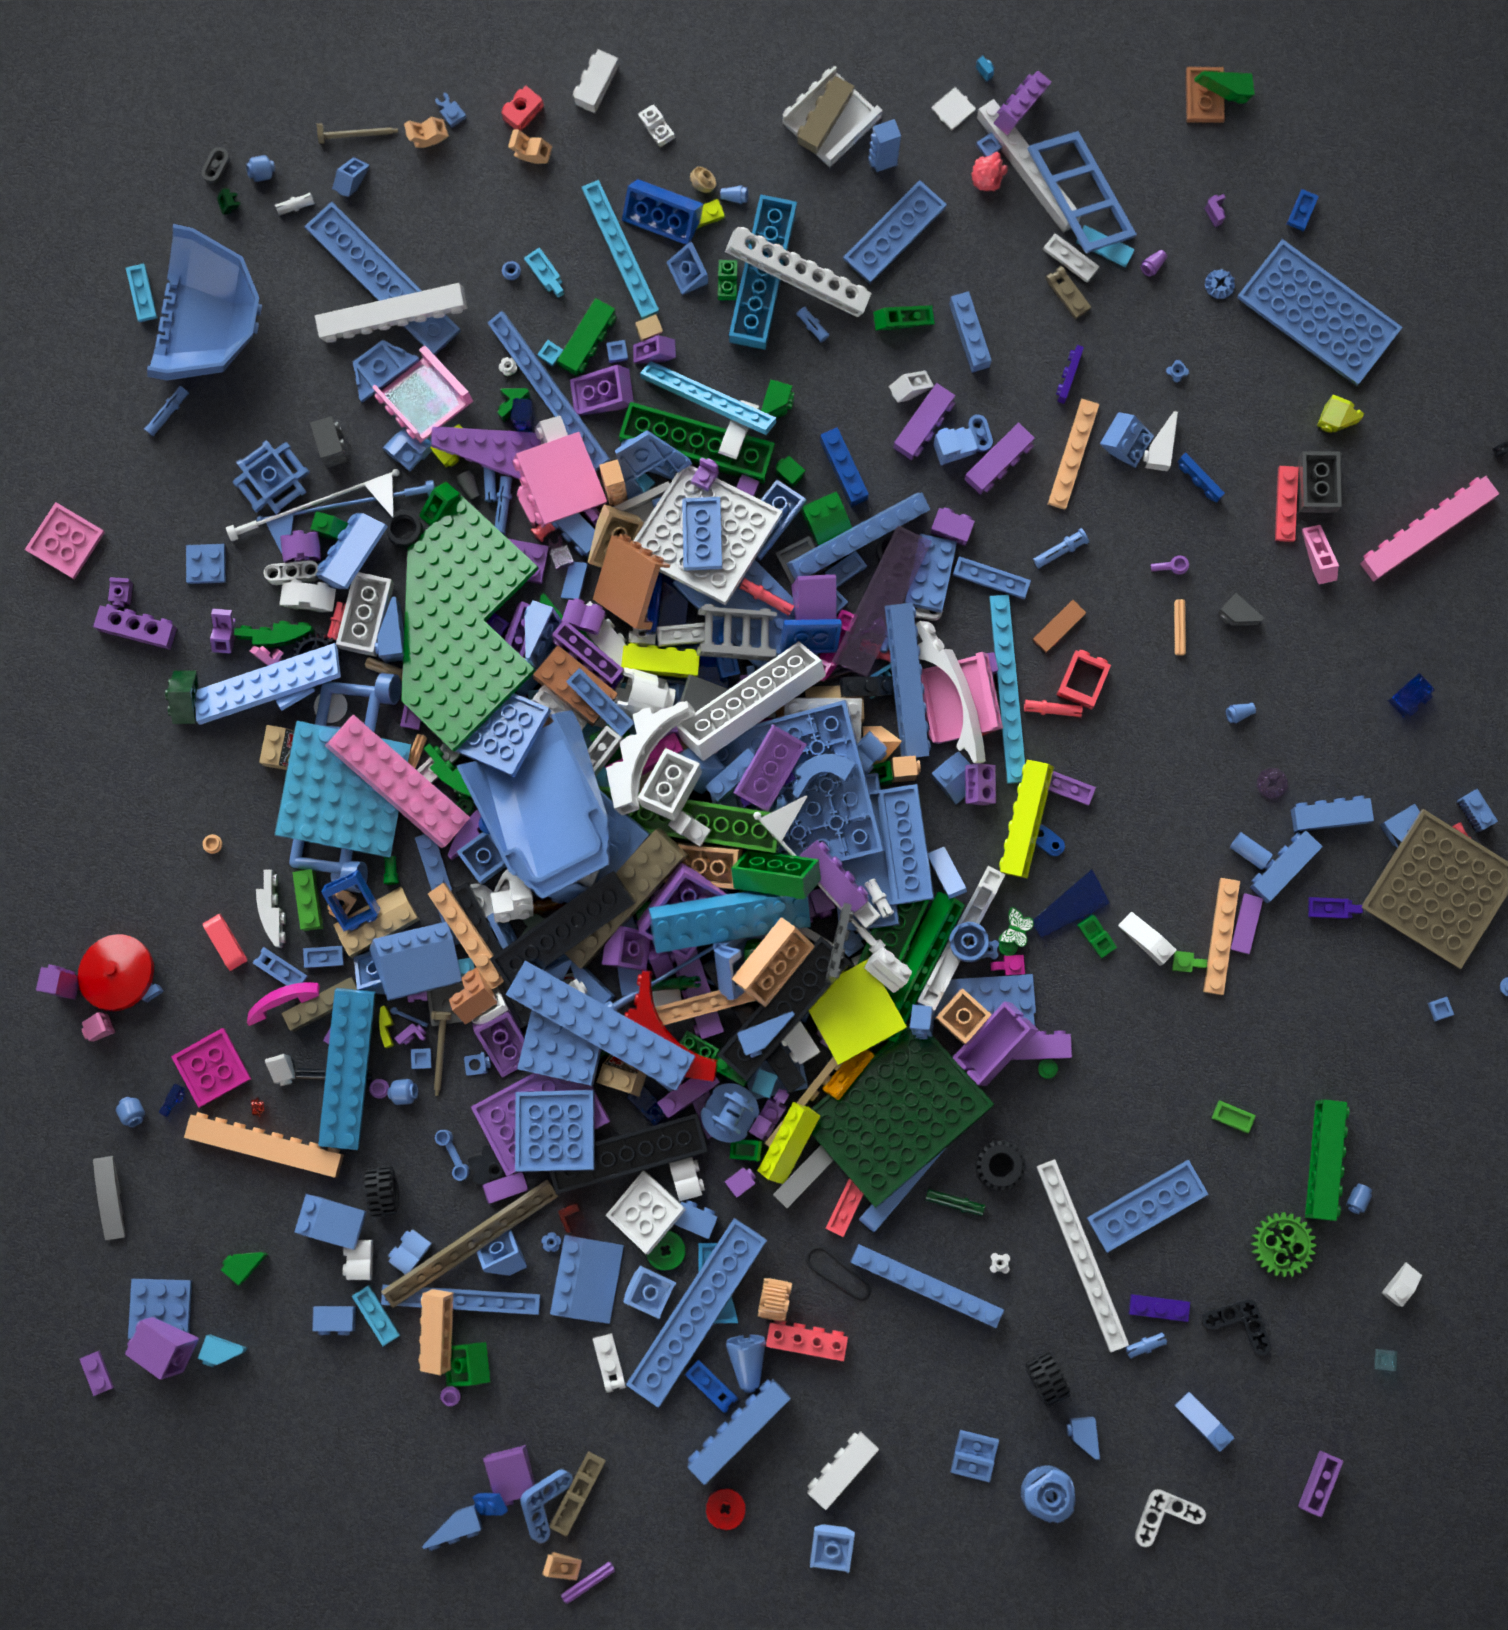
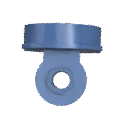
(729, 1112)

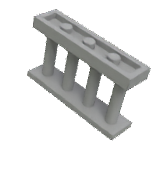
(727, 650)

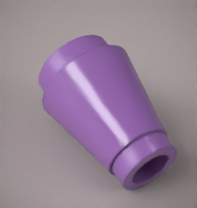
(1153, 263)

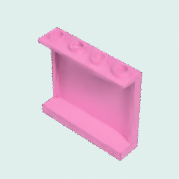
(559, 479)
(944, 703)

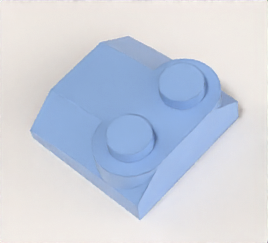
(648, 1291)
(832, 1547)

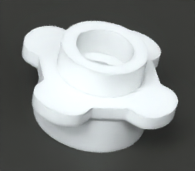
(996, 1267)

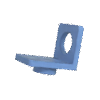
(485, 1063)

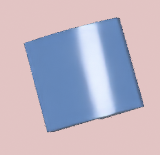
(974, 1455)

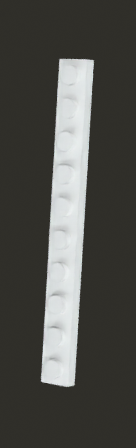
(1082, 1255)

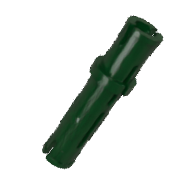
(681, 982)
(977, 1209)

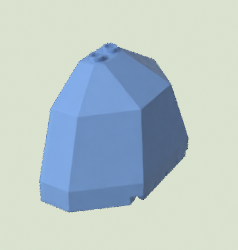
(209, 308)

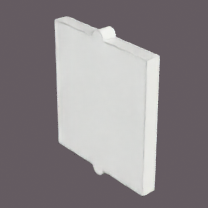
(953, 108)

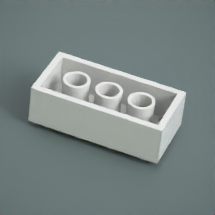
(364, 613)

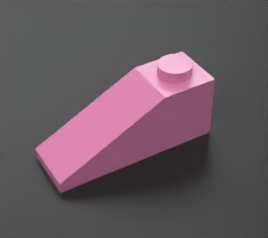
(1320, 554)

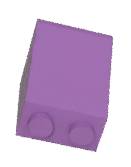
(814, 597)
(161, 1348)
(509, 1473)

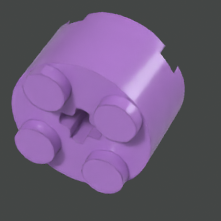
(300, 547)

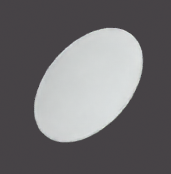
(337, 708)

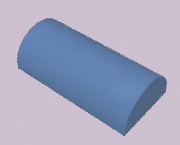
(785, 500)

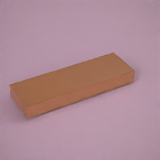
(1059, 626)

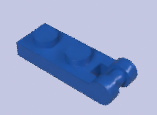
(710, 1385)

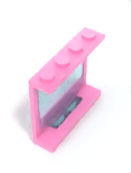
(424, 396)

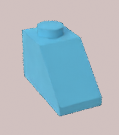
(217, 1350)

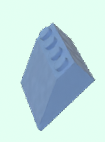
(416, 960)
(587, 1279)

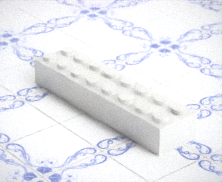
(751, 700)

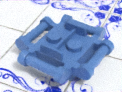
(270, 476)

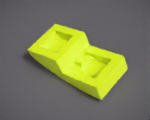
(385, 1021)

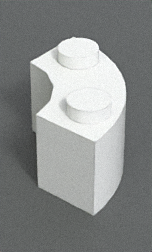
(307, 596)

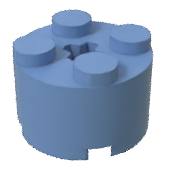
(965, 931)

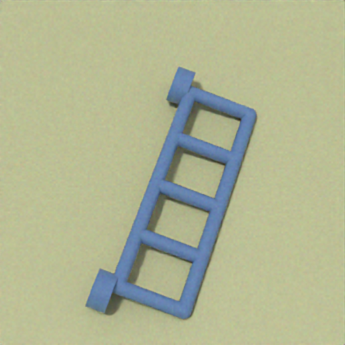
(386, 691)

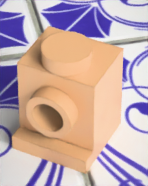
(348, 898)

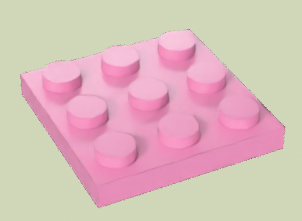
(64, 540)

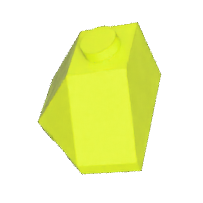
(1338, 414)

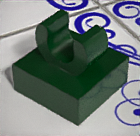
(226, 201)

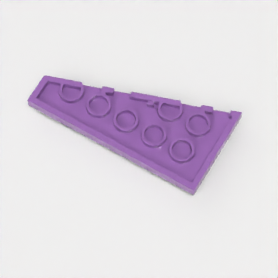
(487, 447)

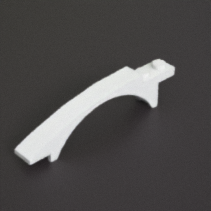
(933, 651)
(948, 961)

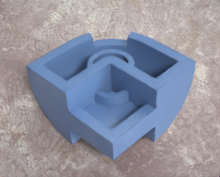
(407, 450)

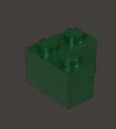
(182, 697)

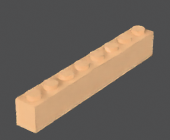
(264, 1146)

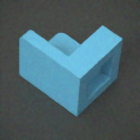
(764, 1083)

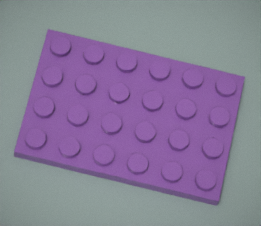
(498, 1113)

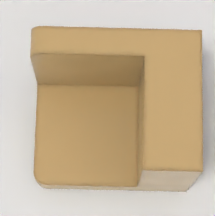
(648, 327)

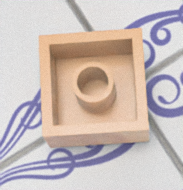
(963, 1016)

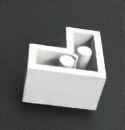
(513, 903)

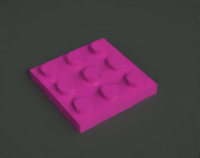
(211, 1067)

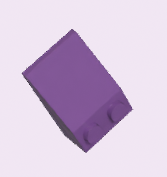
(602, 391)
(502, 1041)

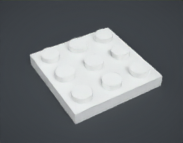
(645, 1212)

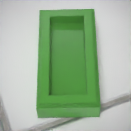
(1233, 1117)

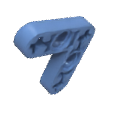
(539, 1498)

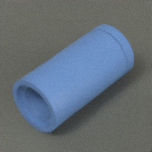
(1251, 850)

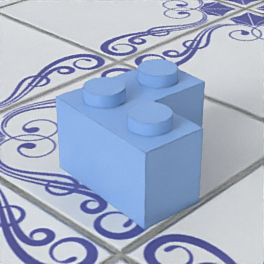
(954, 444)

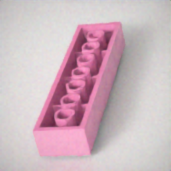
(397, 781)

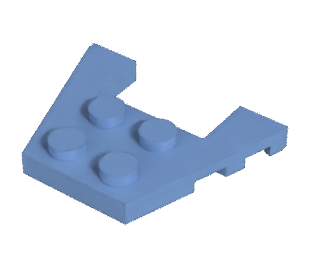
(643, 455)

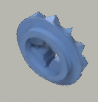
(1222, 291)

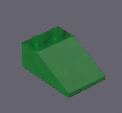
(826, 518)

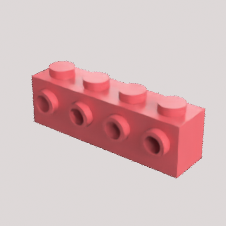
(807, 1341)

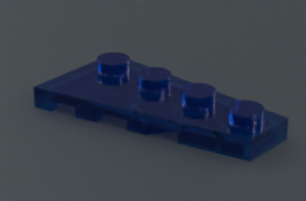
(1074, 904)

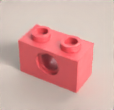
(517, 118)

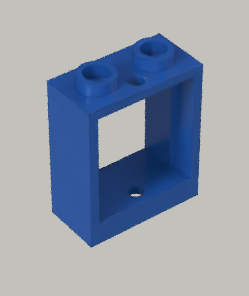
(329, 891)

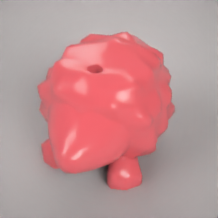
(988, 172)

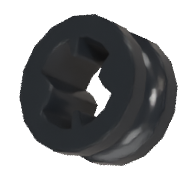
(1501, 449)

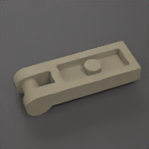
(1068, 293)

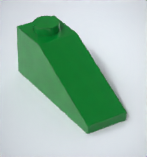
(1229, 85)
(903, 317)

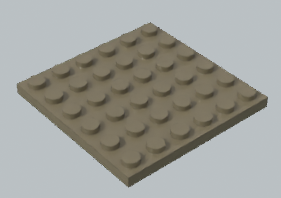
(1440, 889)

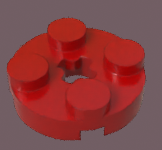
(723, 1520)

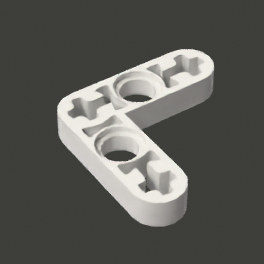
(1166, 1506)

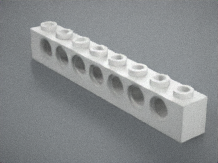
(788, 273)

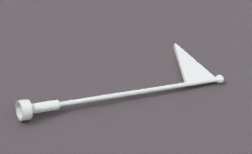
(379, 487)
(778, 824)

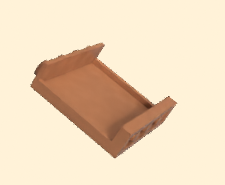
(628, 580)

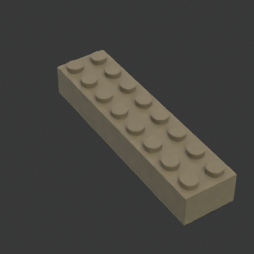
(642, 877)

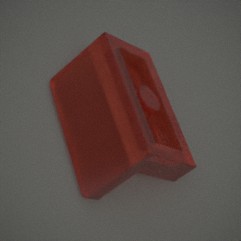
(564, 1213)

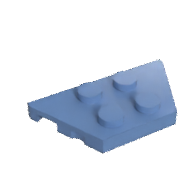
(380, 367)

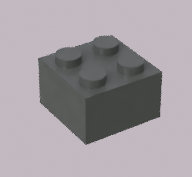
(329, 442)

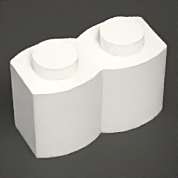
(686, 1178)
(359, 1261)

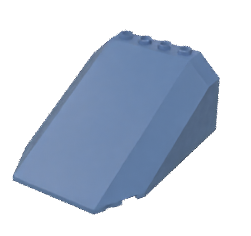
(548, 815)

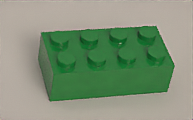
(776, 874)

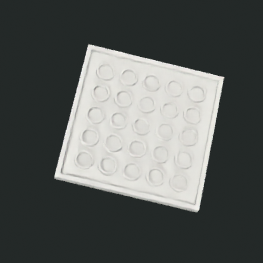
(744, 530)

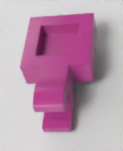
(1012, 965)

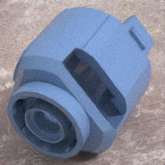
(1035, 1494)

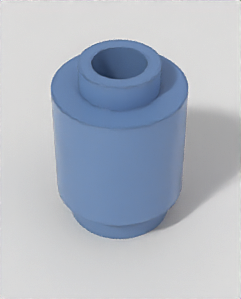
(1359, 1199)

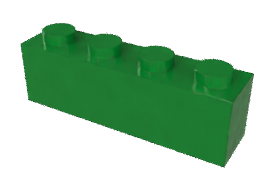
(586, 337)

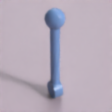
(394, 1011)

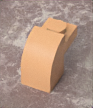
(426, 133)
(529, 149)

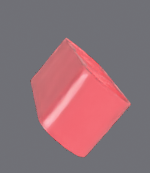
(224, 942)

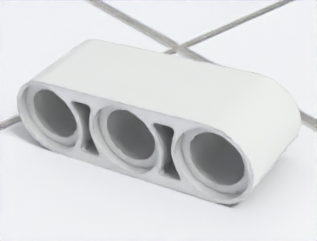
(283, 571)

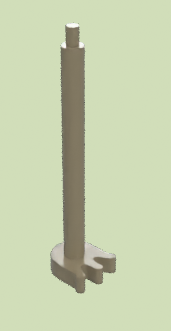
(354, 133)
(442, 1016)

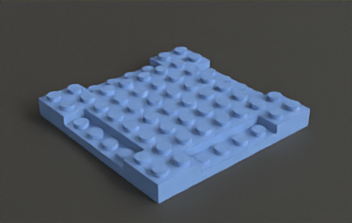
(834, 808)

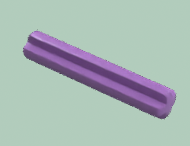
(588, 1582)

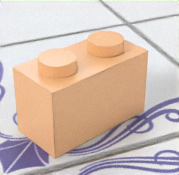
(905, 768)

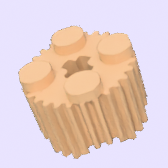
(774, 1299)

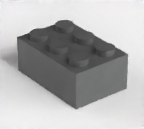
(1319, 482)

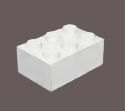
(670, 784)

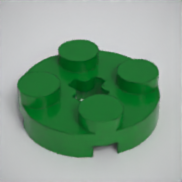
(668, 1261)

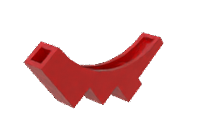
(647, 1016)

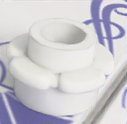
(508, 371)

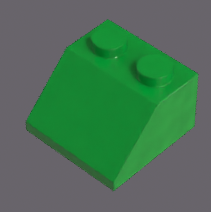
(778, 399)
(468, 1365)

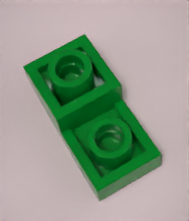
(727, 280)

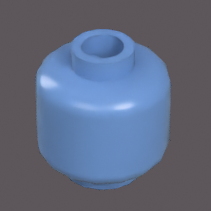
(260, 168)
(403, 1092)
(130, 1111)

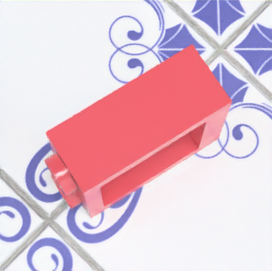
(1075, 696)

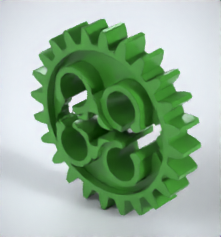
(1298, 1235)

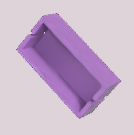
(995, 1043)

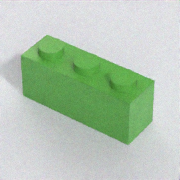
(307, 900)

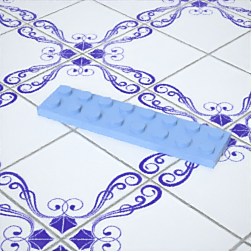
(267, 684)

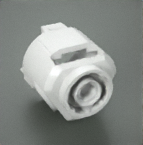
(644, 692)

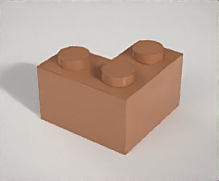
(474, 999)

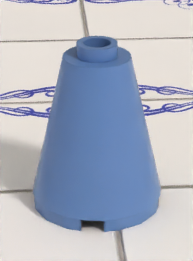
(747, 1360)

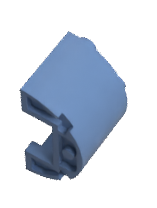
(728, 960)

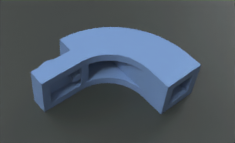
(822, 764)

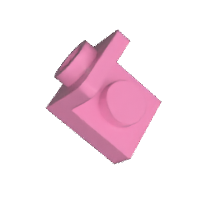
(265, 656)

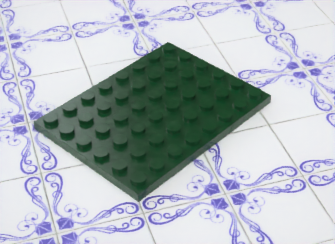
(898, 1114)

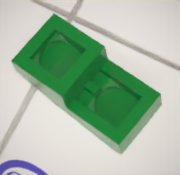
(1096, 936)

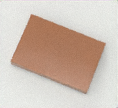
(1202, 103)

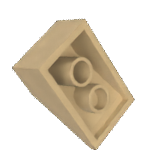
(611, 522)

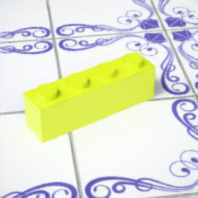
(661, 661)
(788, 1143)

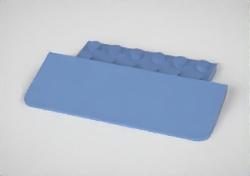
(904, 865)

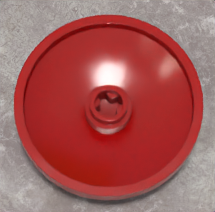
(115, 972)

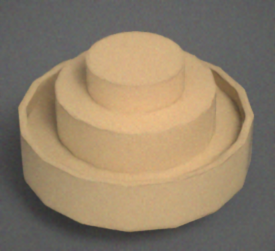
(703, 180)

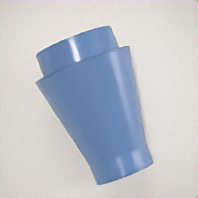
(735, 194)
(1239, 712)

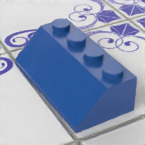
(662, 211)

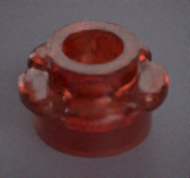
(257, 1107)

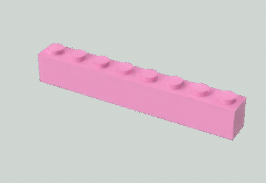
(1430, 528)

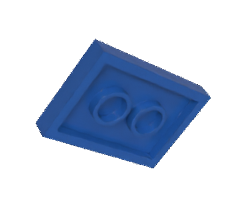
(815, 634)

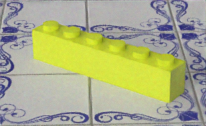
(1026, 818)

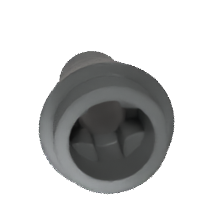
(468, 484)

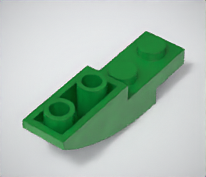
(283, 634)
(446, 770)
(707, 1050)

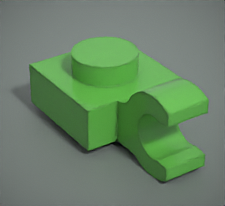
(1184, 962)

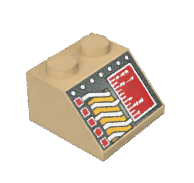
(276, 747)
(621, 1076)

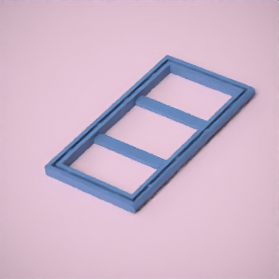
(1092, 167)

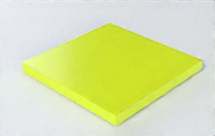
(856, 1014)

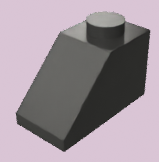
(1239, 612)

